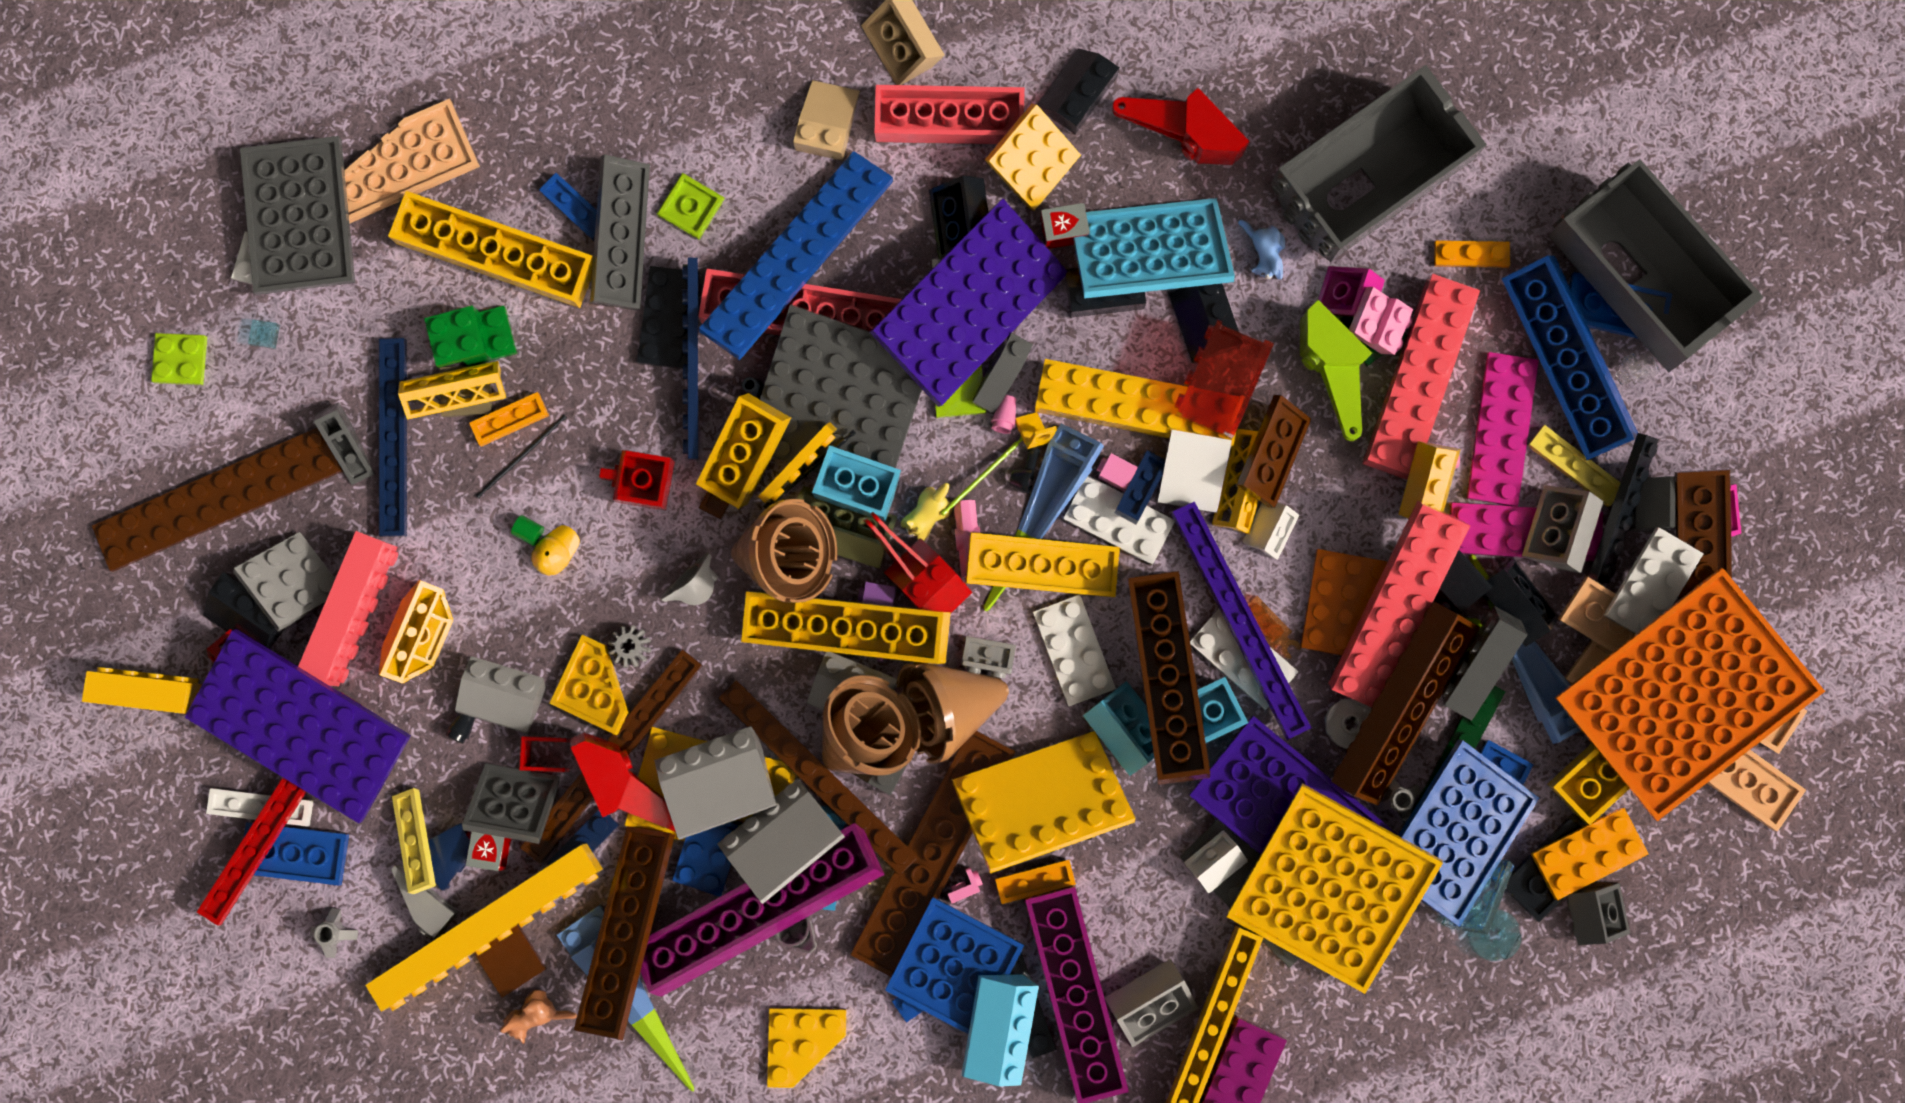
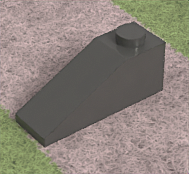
(1002, 372)
(343, 442)

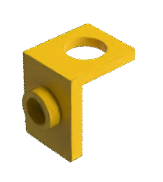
(1033, 430)

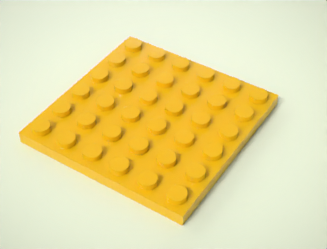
(1334, 888)

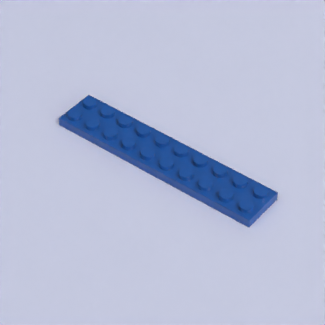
(796, 255)

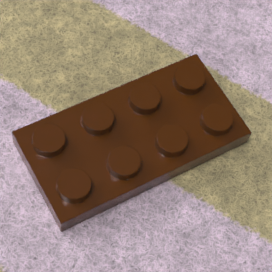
(1274, 451)

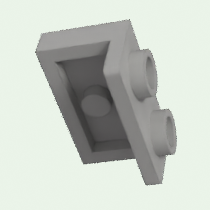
(988, 656)

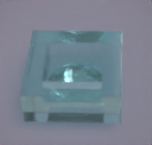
(264, 334)

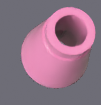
(1004, 417)

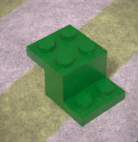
(470, 336)

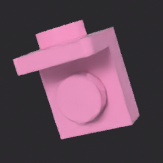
(961, 890)

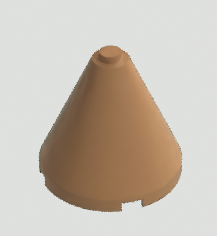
(788, 551)
(949, 705)
(868, 728)

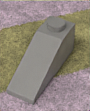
(426, 907)

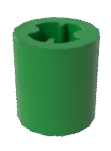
(527, 530)

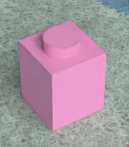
(1116, 472)

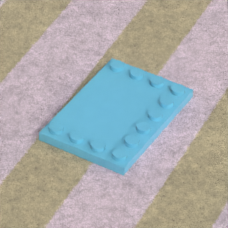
(1153, 249)

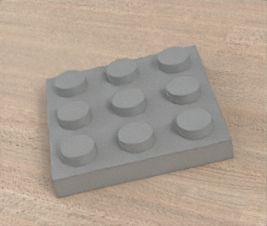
(286, 581)

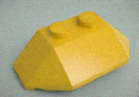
(416, 633)

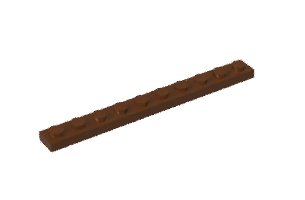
(632, 732)
(817, 777)

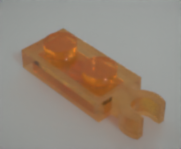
(1272, 627)

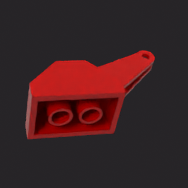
(1197, 124)
(922, 574)
(614, 784)

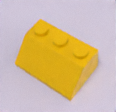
(1429, 477)

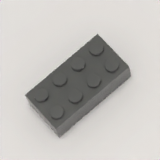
(1484, 662)

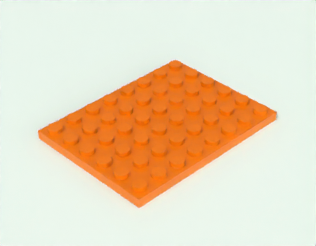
(1689, 694)

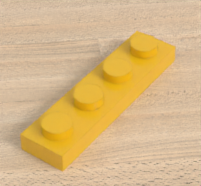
(805, 456)

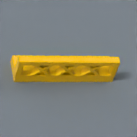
(446, 383)
(1241, 504)

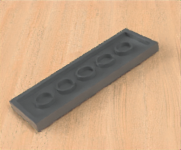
(620, 232)

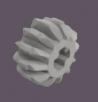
(625, 639)

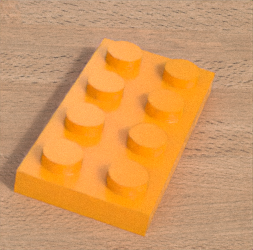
(1589, 853)

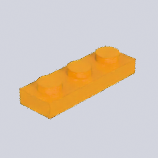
(1472, 254)
(509, 419)
(1035, 881)

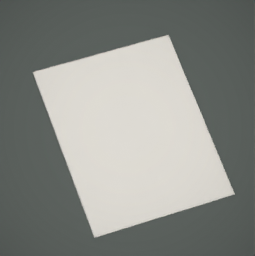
(1194, 470)

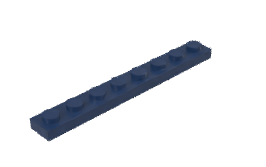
(690, 347)
(392, 439)

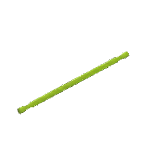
(981, 477)

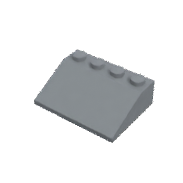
(715, 782)
(780, 841)

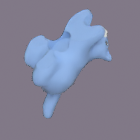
(1268, 244)

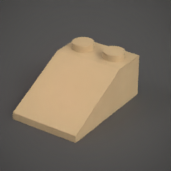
(826, 120)

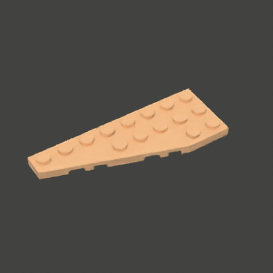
(412, 158)

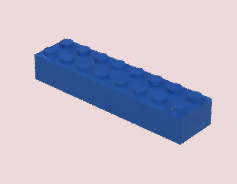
(1570, 357)

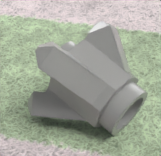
(1399, 799)
(331, 933)

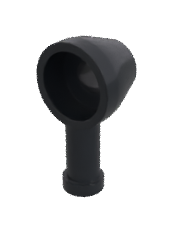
(1020, 478)

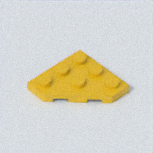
(591, 687)
(800, 1041)

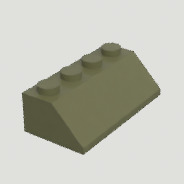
(852, 534)

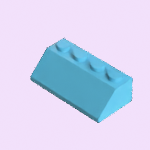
(1000, 1029)

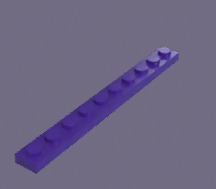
(1240, 621)

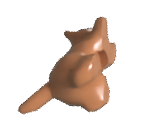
(535, 1012)

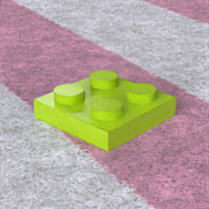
(179, 359)

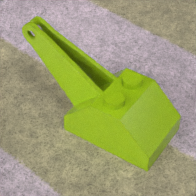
(1336, 354)

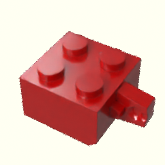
(641, 479)

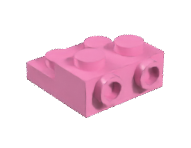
(1381, 321)

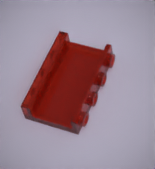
(1222, 380)

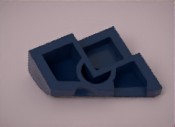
(449, 854)

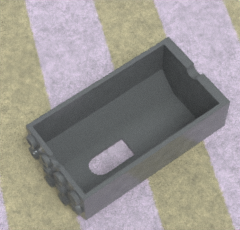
(1403, 145)
(1672, 253)

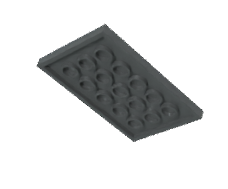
(297, 215)

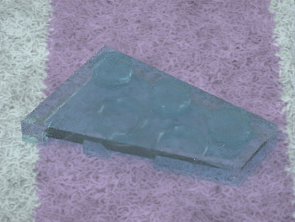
(1486, 906)

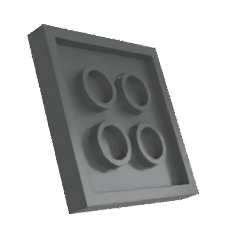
(511, 803)

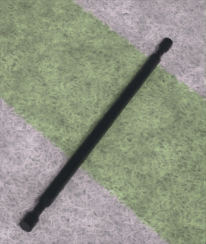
(521, 456)
(811, 468)

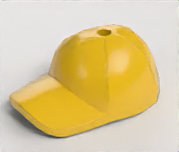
(561, 546)

